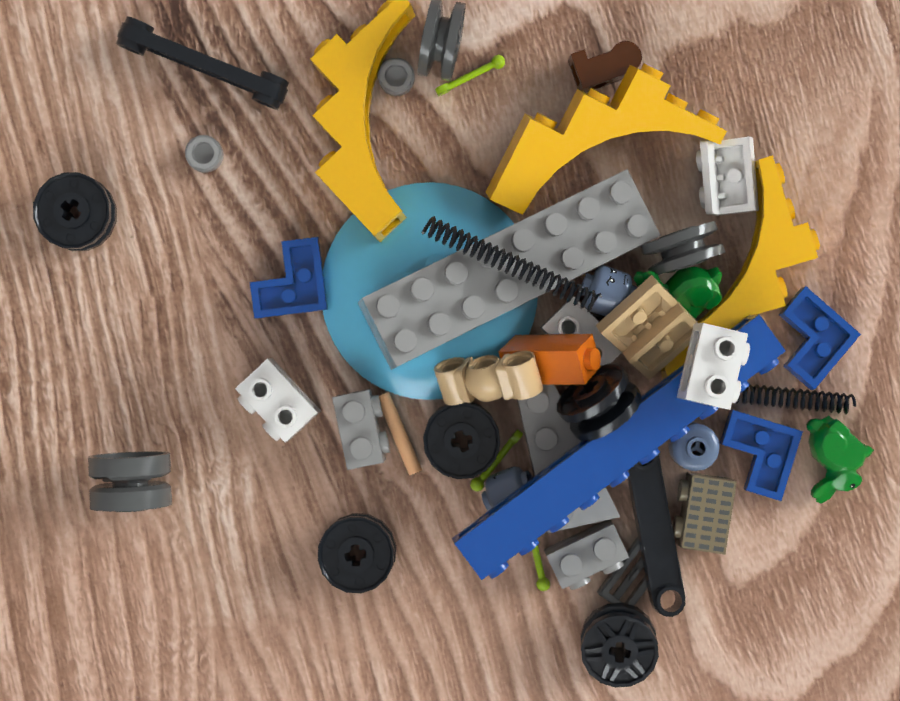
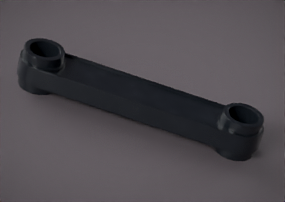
(139, 37)
(656, 535)

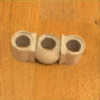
(489, 378)

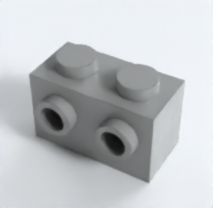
(359, 428)
(587, 554)

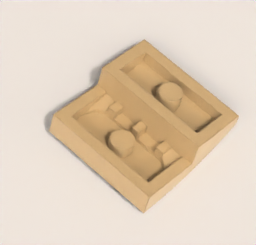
(648, 327)

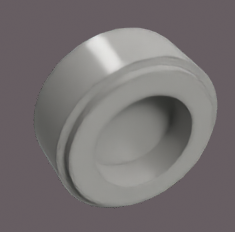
(396, 76)
(204, 153)

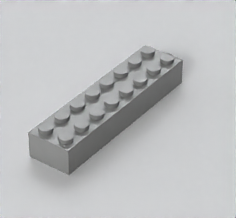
(465, 293)

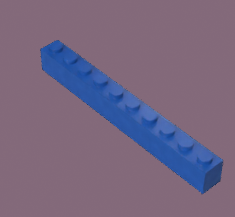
(594, 464)

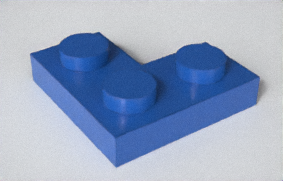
(301, 289)
(825, 337)
(772, 447)

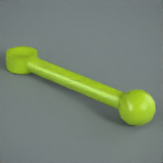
(496, 62)
(477, 483)
(542, 583)

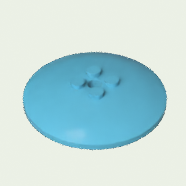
(362, 265)

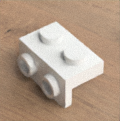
(728, 176)

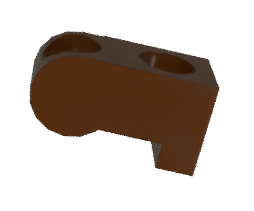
(604, 68)

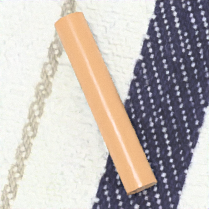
(399, 434)

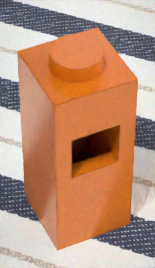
(559, 357)

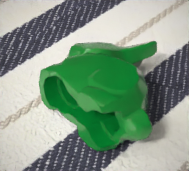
(691, 287)
(838, 453)

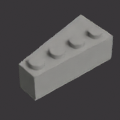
(549, 439)

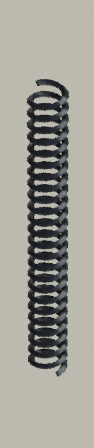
(490, 251)
(795, 401)

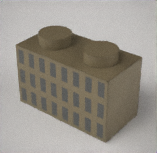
(704, 512)

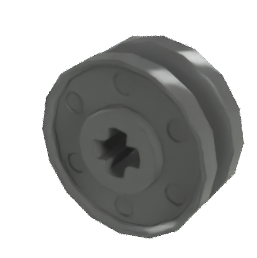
(441, 39)
(683, 248)

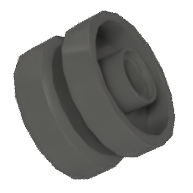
(130, 481)

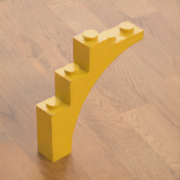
(636, 107)
(345, 116)
(773, 247)

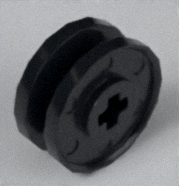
(58, 224)
(600, 404)
(451, 458)
(344, 570)
(624, 664)

